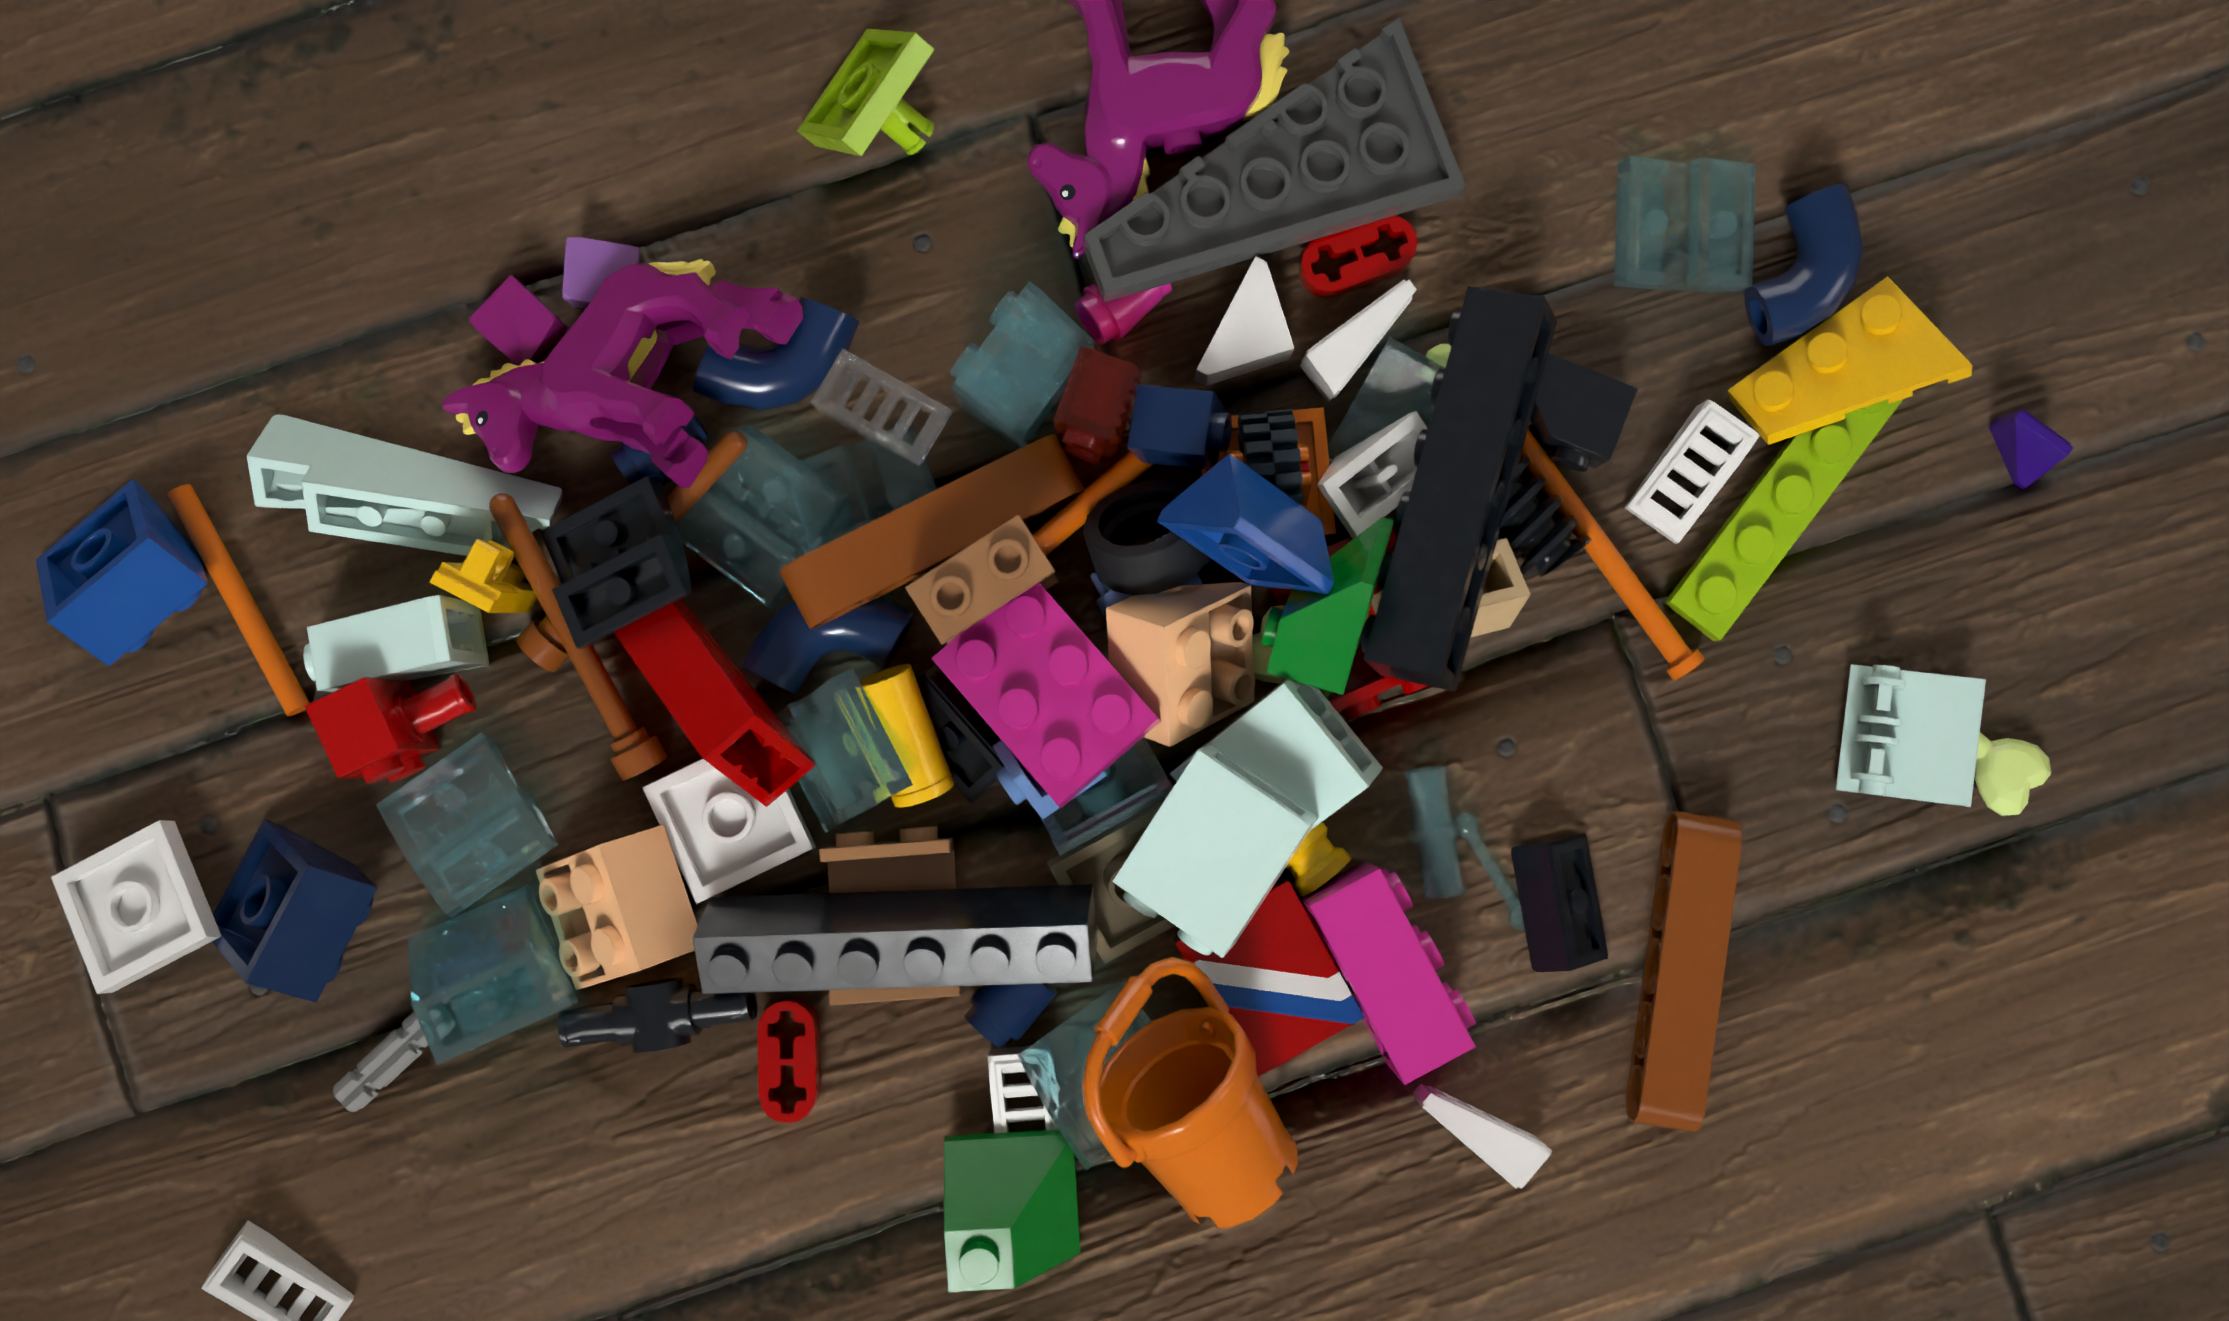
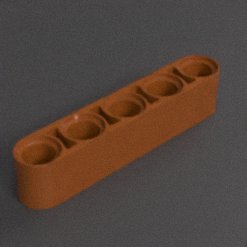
(929, 531)
(1684, 971)

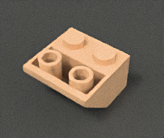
(1185, 654)
(618, 907)

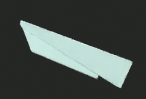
(385, 489)

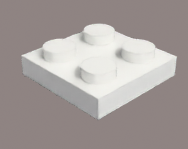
(723, 831)
(135, 906)

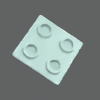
(1910, 734)

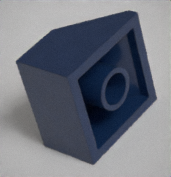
(290, 913)

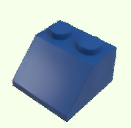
(119, 575)

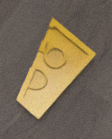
(1857, 357)

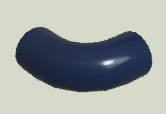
(1823, 271)
(778, 372)
(789, 649)

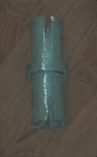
(1435, 832)

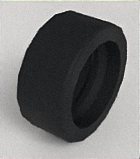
(1142, 567)

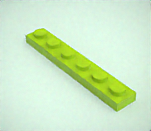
(1772, 519)

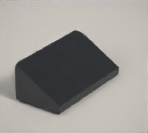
(961, 733)
(1559, 903)

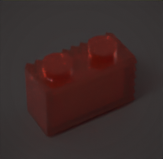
(1096, 405)

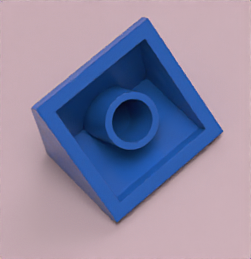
(1252, 529)

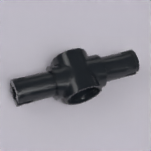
(654, 1016)

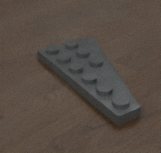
(1305, 168)

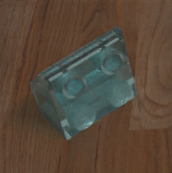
(1020, 366)
(485, 975)

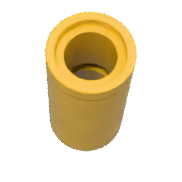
(910, 729)

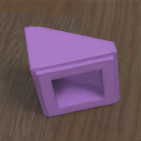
(590, 263)

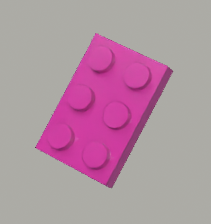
(1046, 692)

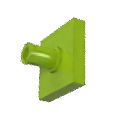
(869, 96)

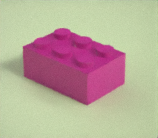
(1390, 970)

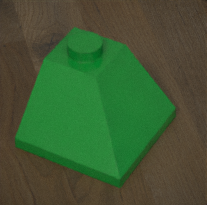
(1321, 633)
(1008, 1208)

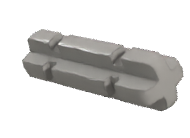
(381, 1065)

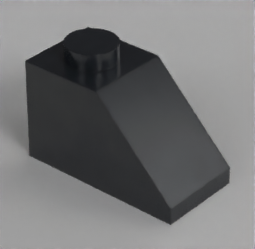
(1579, 414)

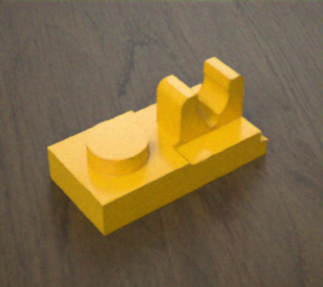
(487, 580)

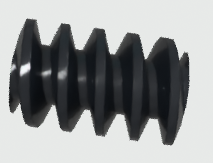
(1533, 529)

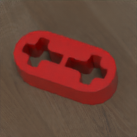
(1362, 270)
(773, 1060)

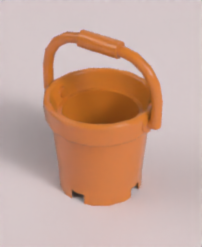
(1187, 1102)

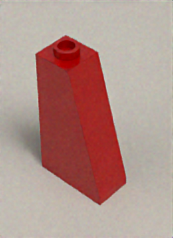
(715, 703)

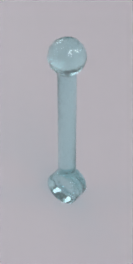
(1469, 829)

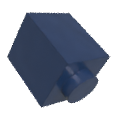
(1179, 427)

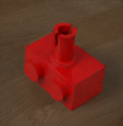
(385, 728)

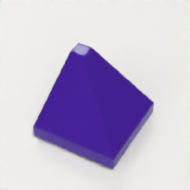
(2027, 446)

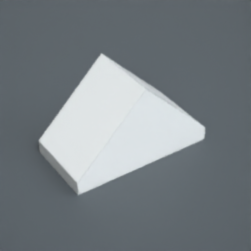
(1250, 333)
(1373, 474)

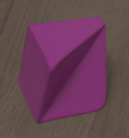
(517, 322)

